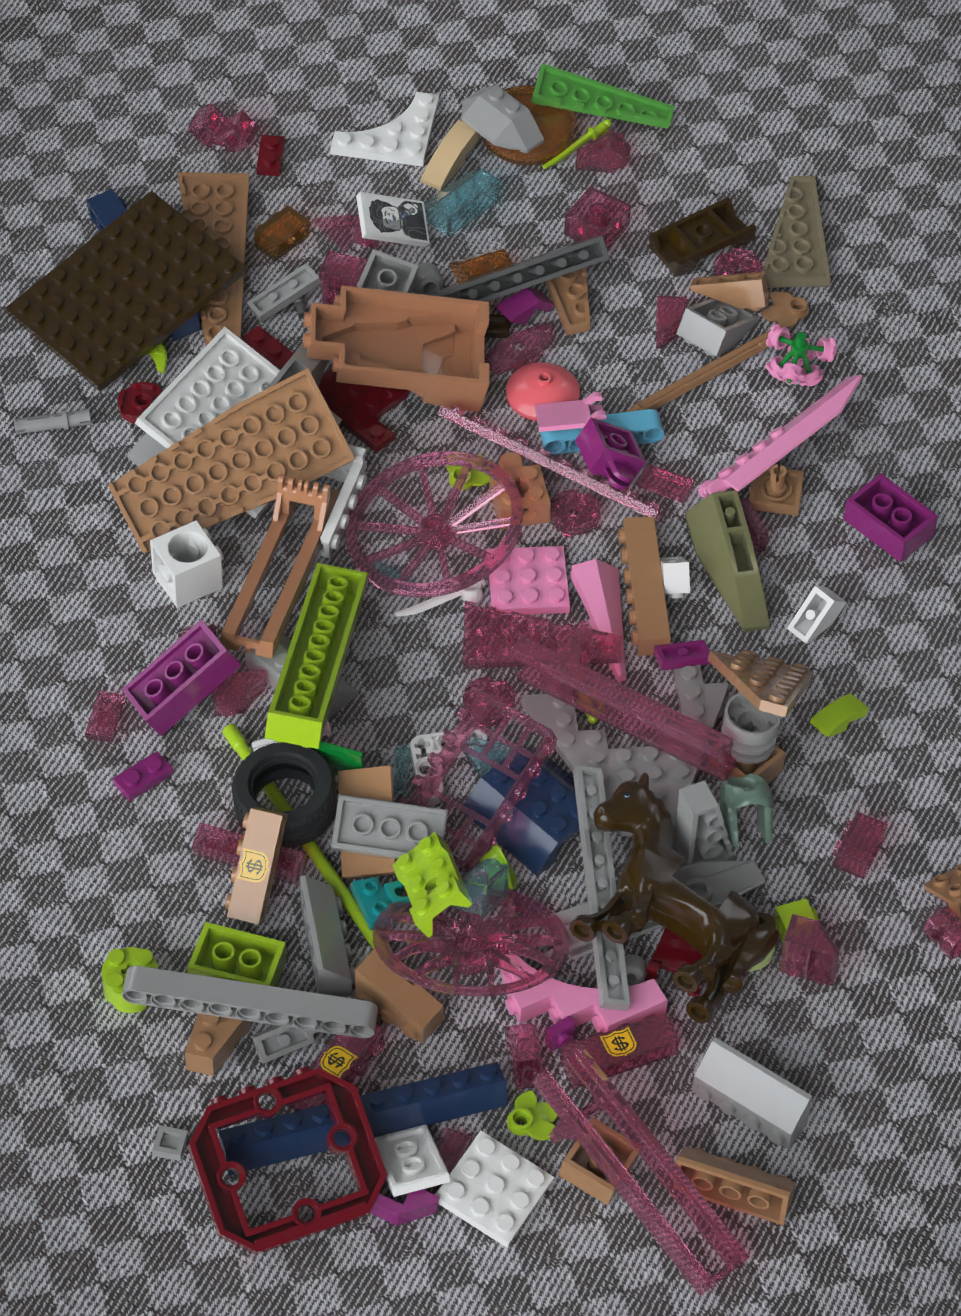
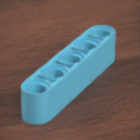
(643, 423)

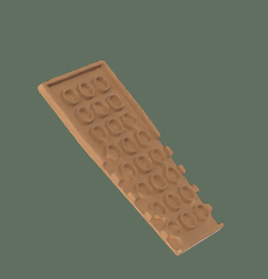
(234, 461)

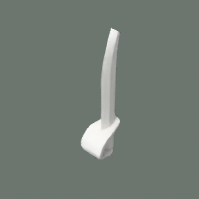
(471, 594)

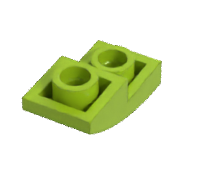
(837, 715)

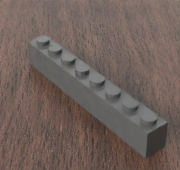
(529, 272)

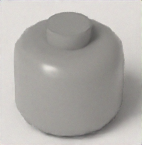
(635, 969)

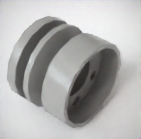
(752, 730)

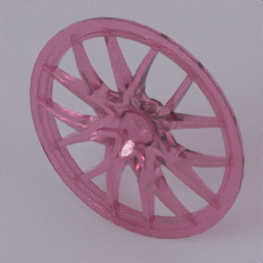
(475, 945)

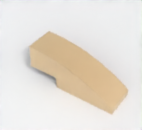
(450, 155)

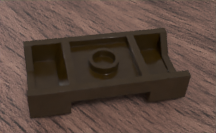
(700, 235)

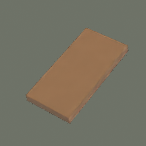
(371, 784)

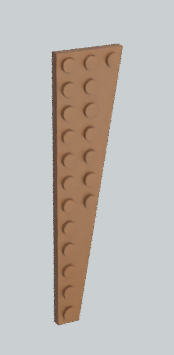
(220, 209)

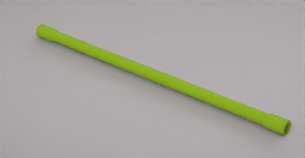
(240, 745)

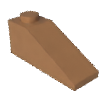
(738, 290)

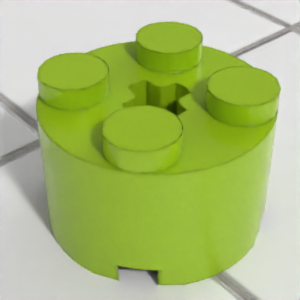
(114, 975)

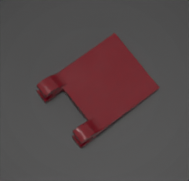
(670, 955)

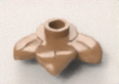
(786, 309)

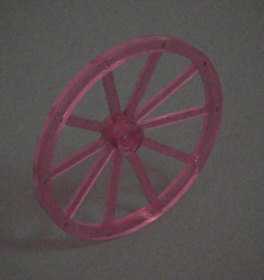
(436, 528)

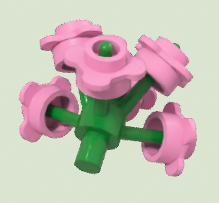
(801, 352)

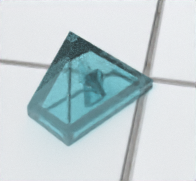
(497, 753)

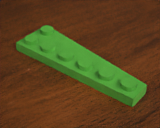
(580, 94)

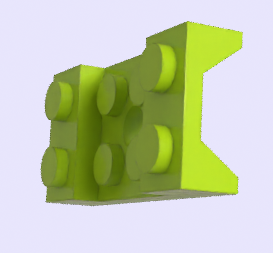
(431, 881)

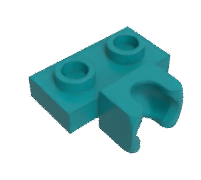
(374, 898)

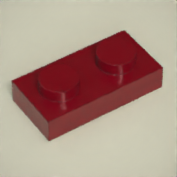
(270, 155)

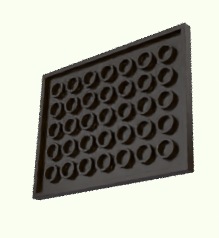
(126, 290)

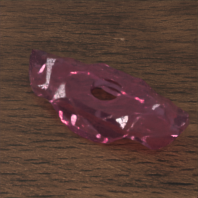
(534, 340)

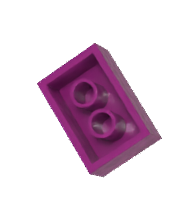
(890, 517)

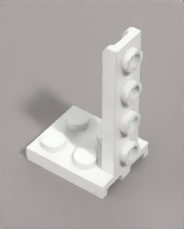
(354, 480)

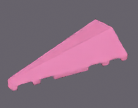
(600, 593)

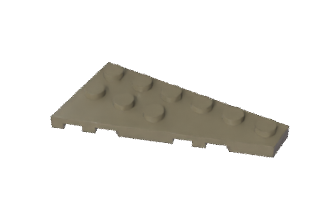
(798, 244)

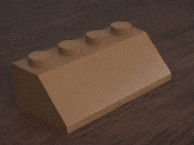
(738, 1185)

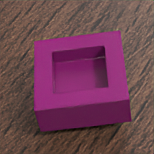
(560, 1034)

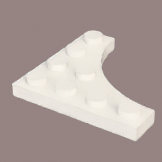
(399, 141)

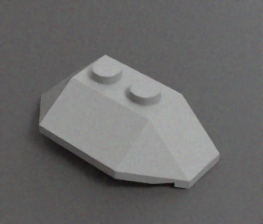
(501, 119)

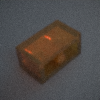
(281, 233)

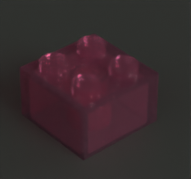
(597, 215)

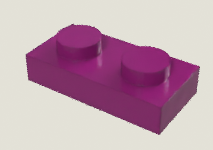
(681, 654)
(143, 776)

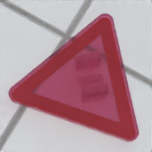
(338, 229)

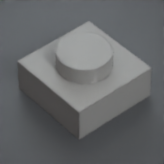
(170, 1143)

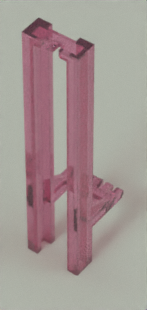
(570, 681)
(576, 1127)

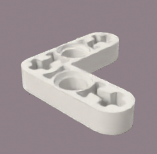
(432, 743)

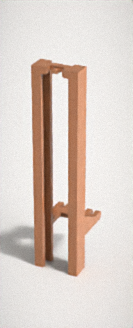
(286, 500)

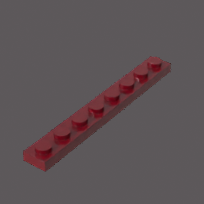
(353, 416)

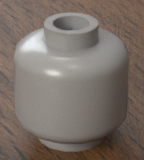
(428, 279)

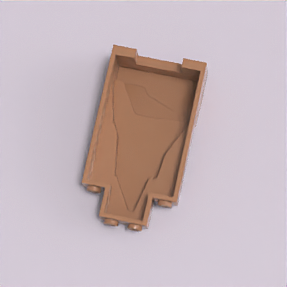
(404, 343)

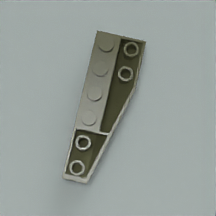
(728, 556)

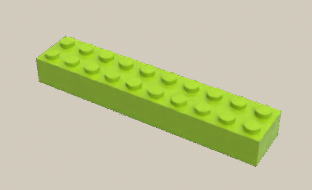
(316, 656)

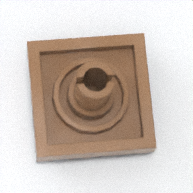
(777, 491)

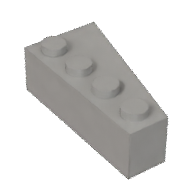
(700, 826)

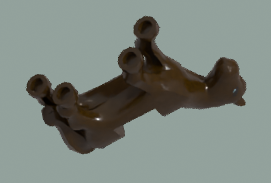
(726, 937)

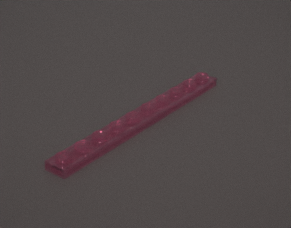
(560, 466)

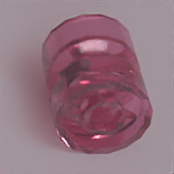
(945, 929)

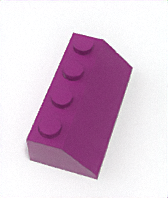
(181, 677)

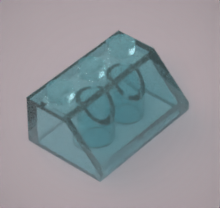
(462, 201)

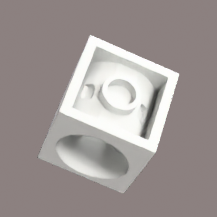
(187, 563)

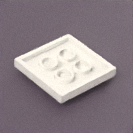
(494, 1188)

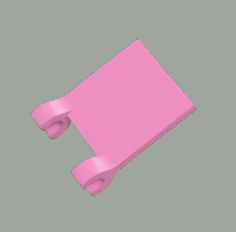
(569, 413)

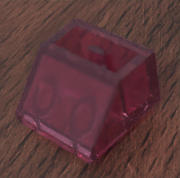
(809, 951)

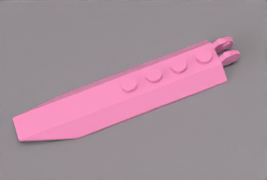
(781, 440)

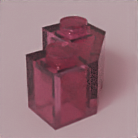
(213, 127)

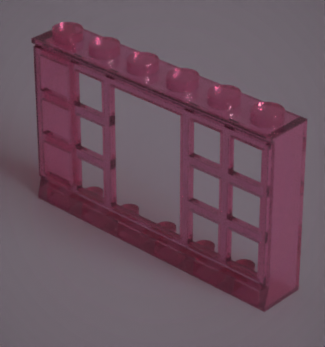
(455, 743)

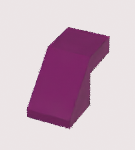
(522, 304)
(416, 1206)

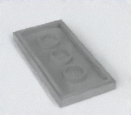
(383, 826)

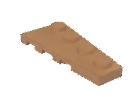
(571, 300)

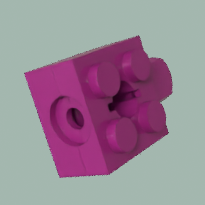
(610, 452)

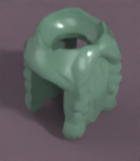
(743, 792)

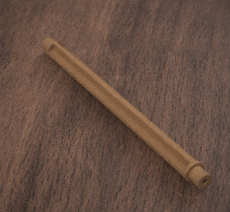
(703, 374)

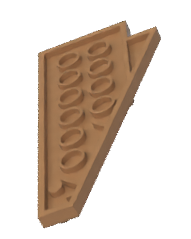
(762, 681)

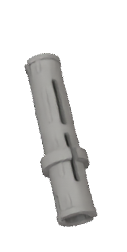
(52, 421)

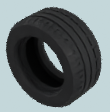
(293, 762)

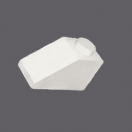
(675, 576)
(816, 614)

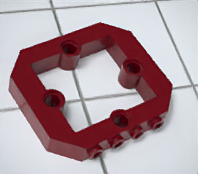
(360, 1153)

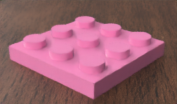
(531, 581)

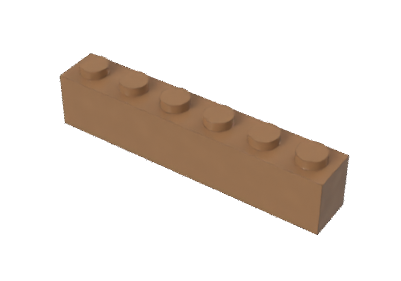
(645, 584)

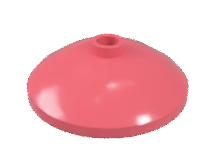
(540, 385)

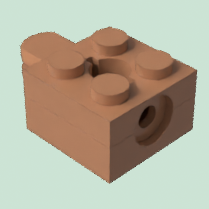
(530, 487)

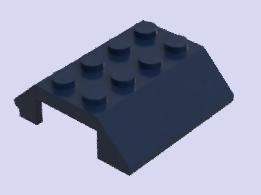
(539, 821)

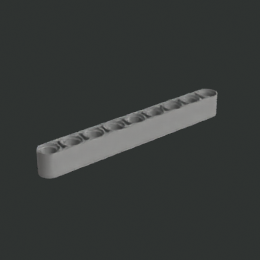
(250, 1002)

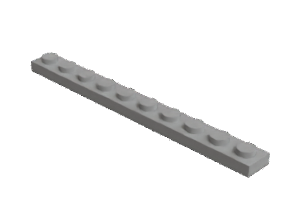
(600, 887)

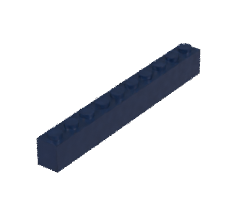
(387, 1112)

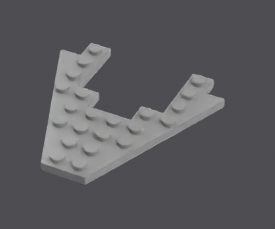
(619, 765)

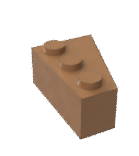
(397, 1000)
(213, 1042)

